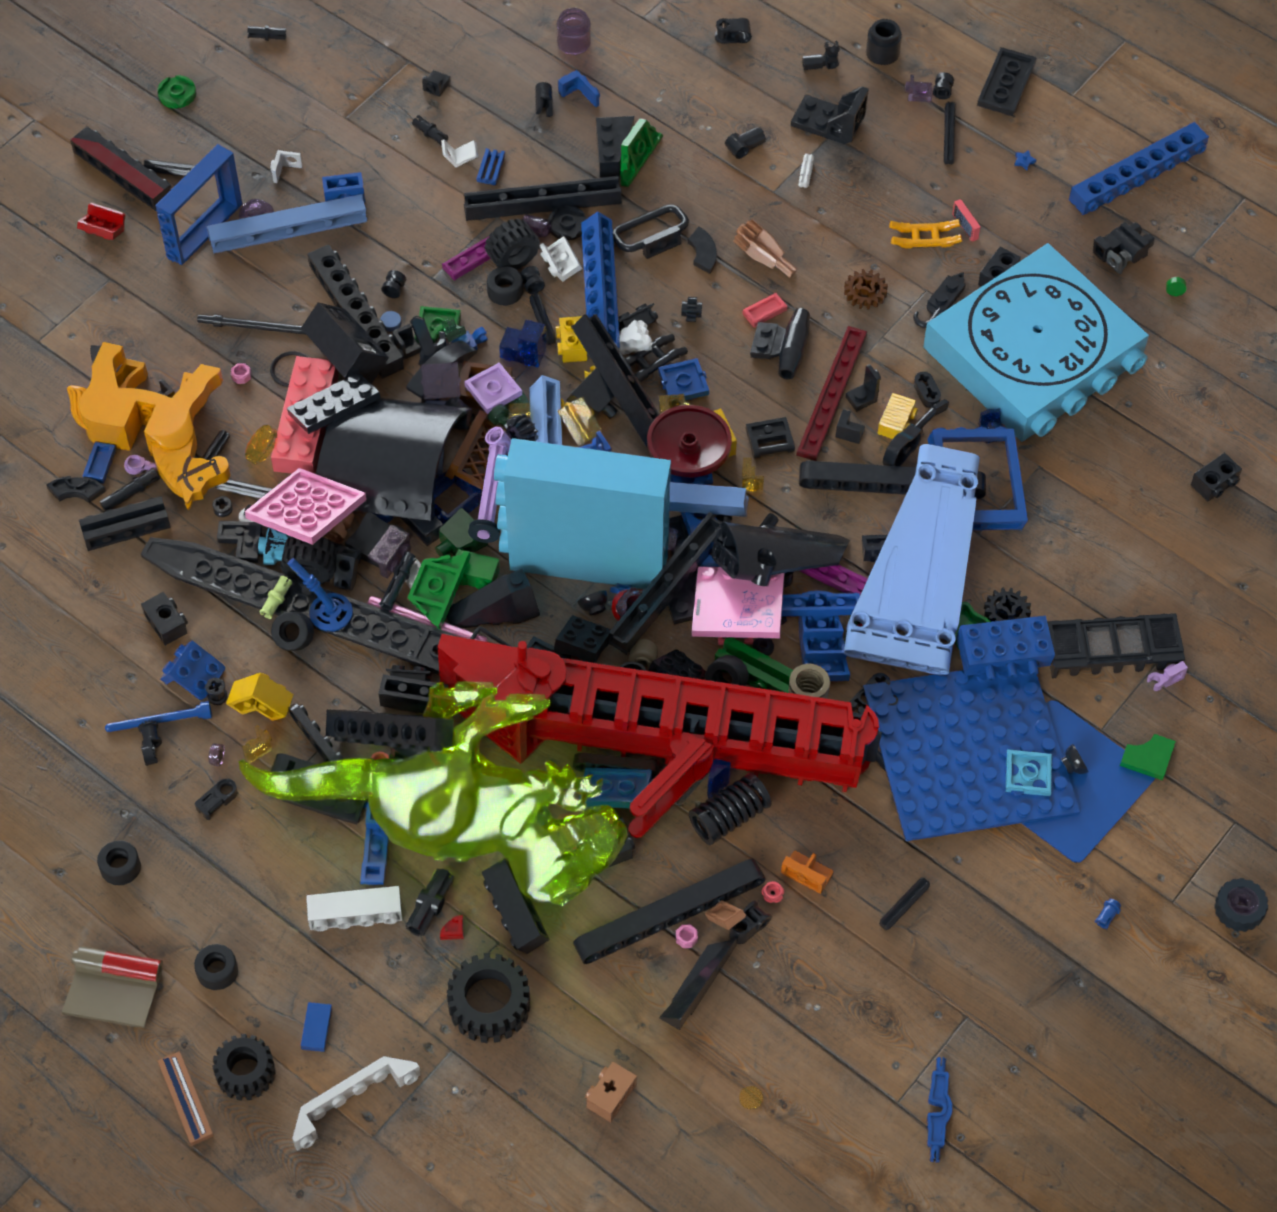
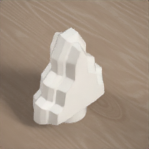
(635, 338)

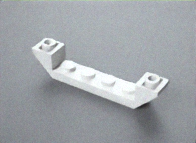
(403, 1072)

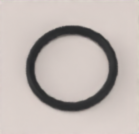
(277, 359)

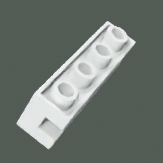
(354, 908)

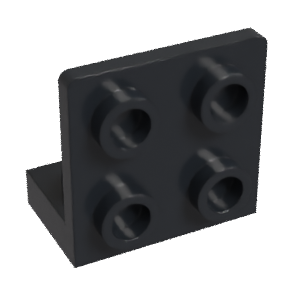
(677, 664)

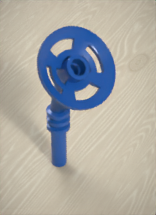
(328, 604)

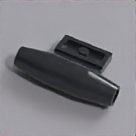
(786, 343)

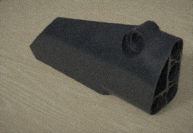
(769, 550)

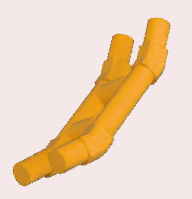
(935, 228)

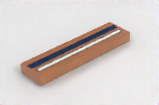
(185, 1098)

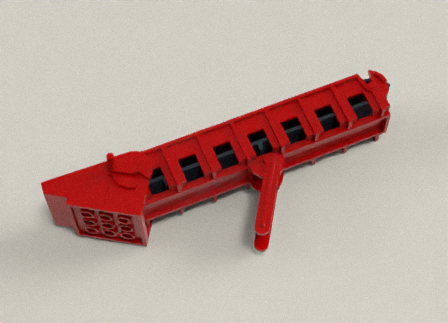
(666, 718)

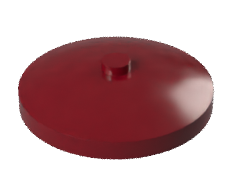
(691, 438)

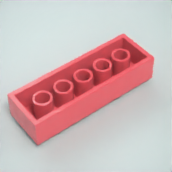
(293, 445)

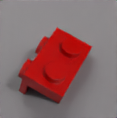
(102, 222)

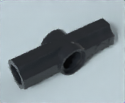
(430, 902)

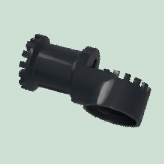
(150, 741)

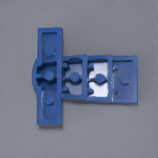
(821, 628)

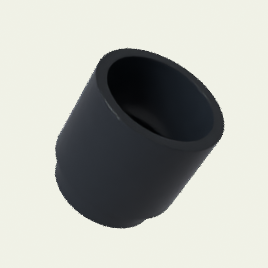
(883, 42)

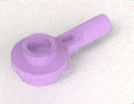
(135, 465)

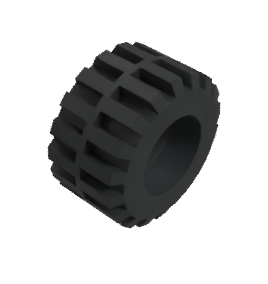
(512, 244)
(315, 559)
(248, 1084)

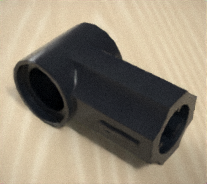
(741, 144)

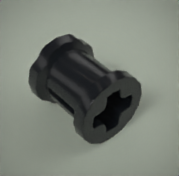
(220, 688)

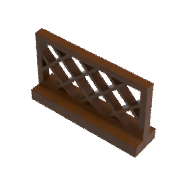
(466, 450)

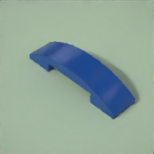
(375, 852)

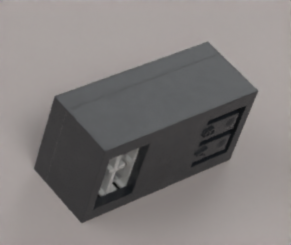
(344, 342)

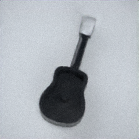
(908, 440)

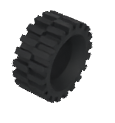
(495, 1023)

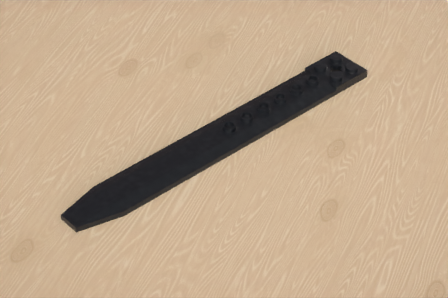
(251, 584)

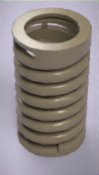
(809, 681)

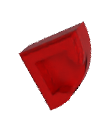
(452, 929)

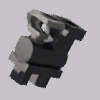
(1125, 242)

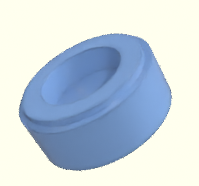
(391, 320)

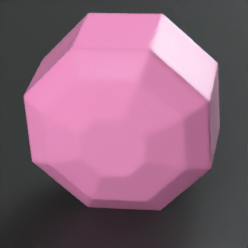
(241, 373)
(686, 936)

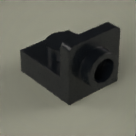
(435, 83)

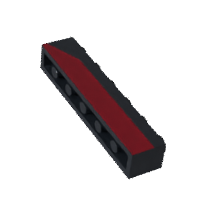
(120, 167)

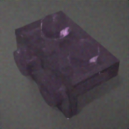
(390, 550)

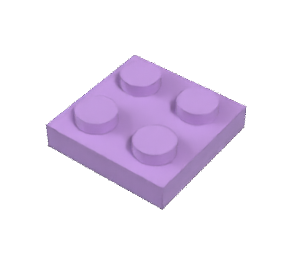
(493, 387)

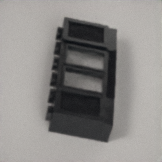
(1115, 643)

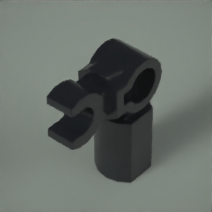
(817, 61)

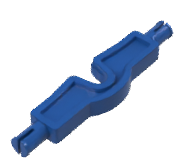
(937, 1121)

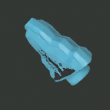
(272, 546)

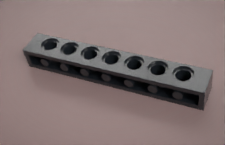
(346, 295)
(389, 729)

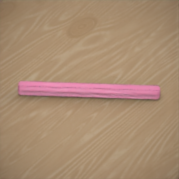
(405, 612)

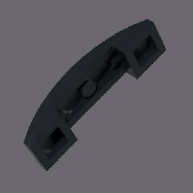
(452, 353)

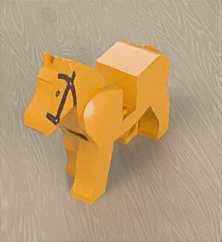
(115, 412)

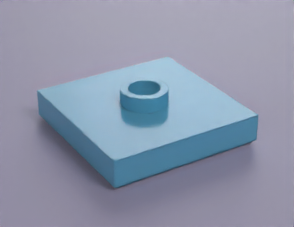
(1026, 777)

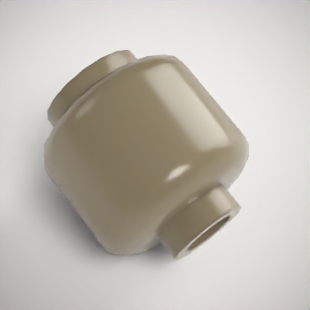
(643, 652)

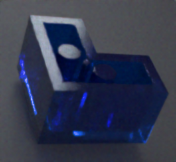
(524, 345)

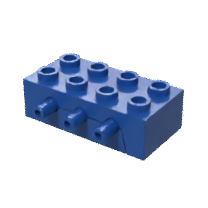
(1005, 646)

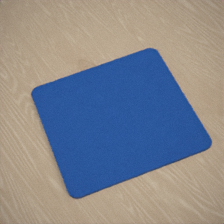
(1101, 793)

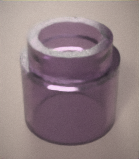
(573, 31)

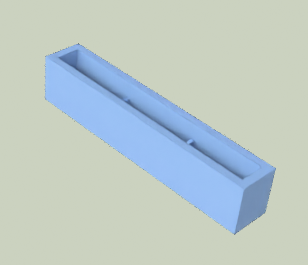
(543, 410)

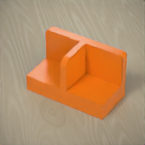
(806, 871)

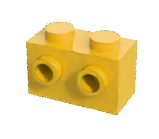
(570, 345)

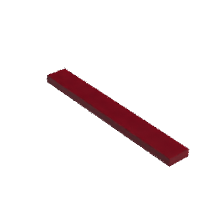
(831, 393)

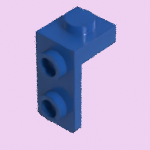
(575, 81)

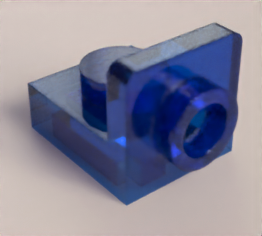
(990, 419)

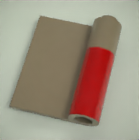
(112, 986)

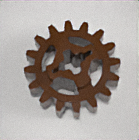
(865, 289)

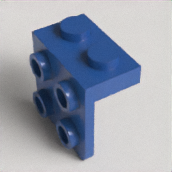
(192, 669)

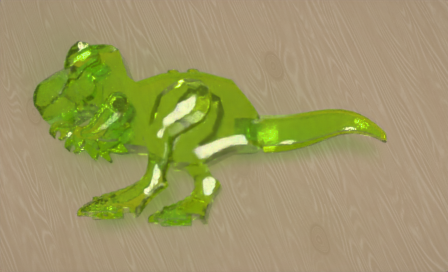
(467, 805)

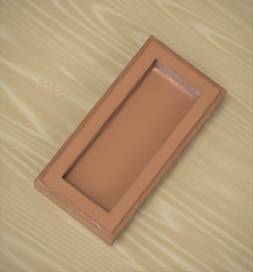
(725, 915)

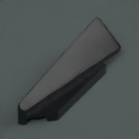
(698, 982)

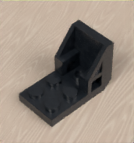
(832, 120)

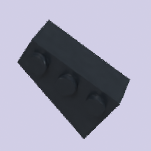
(610, 135)

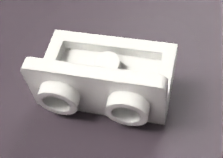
(561, 259)

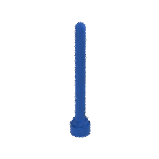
(202, 711)

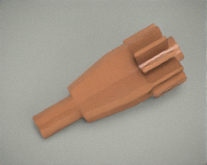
(762, 247)

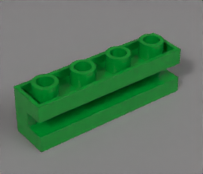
(762, 670)

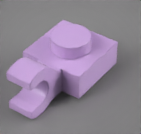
(1171, 675)

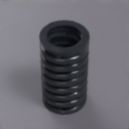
(730, 808)

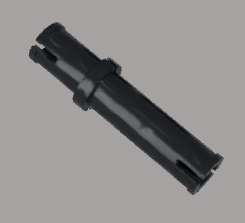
(133, 487)
(401, 574)

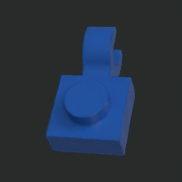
(477, 337)

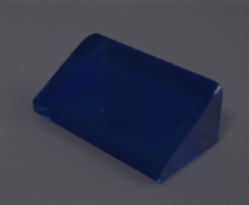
(718, 777)

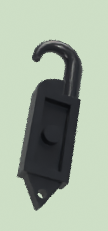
(943, 297)

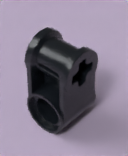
(735, 30)
(754, 921)

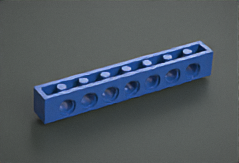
(1138, 168)
(600, 272)

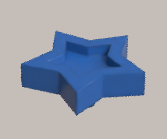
(1024, 159)
(616, 589)

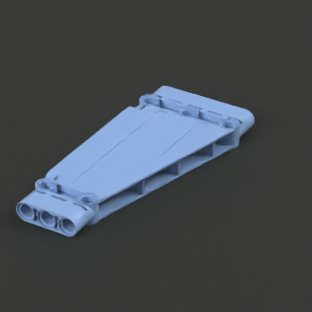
(920, 569)

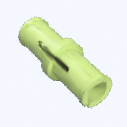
(275, 597)

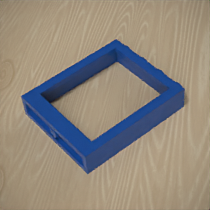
(218, 163)
(992, 519)

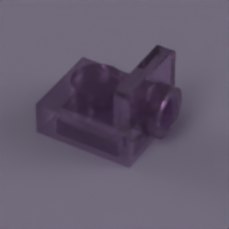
(918, 90)

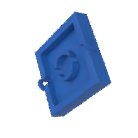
(684, 379)

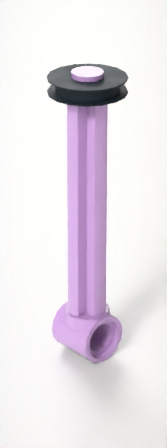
(485, 528)

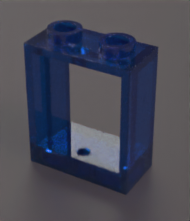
(443, 483)

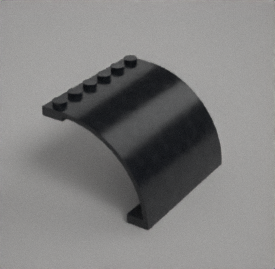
(391, 454)

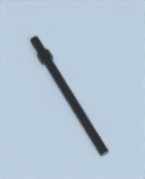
(219, 321)

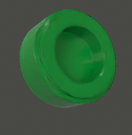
(1176, 286)

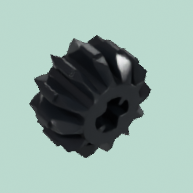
(521, 428)

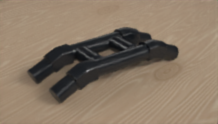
(648, 369)

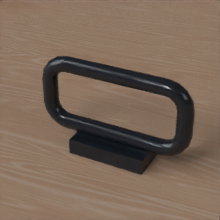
(656, 243)

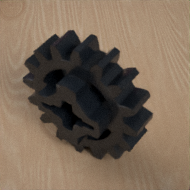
(1008, 608)

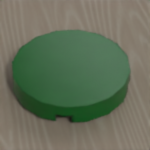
(176, 91)

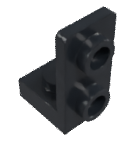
(868, 392)

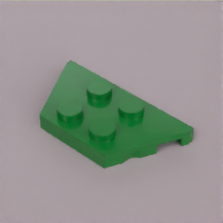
(637, 149)
(437, 585)

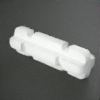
(806, 170)

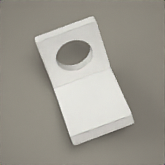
(460, 155)
(281, 160)

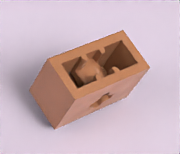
(610, 1103)

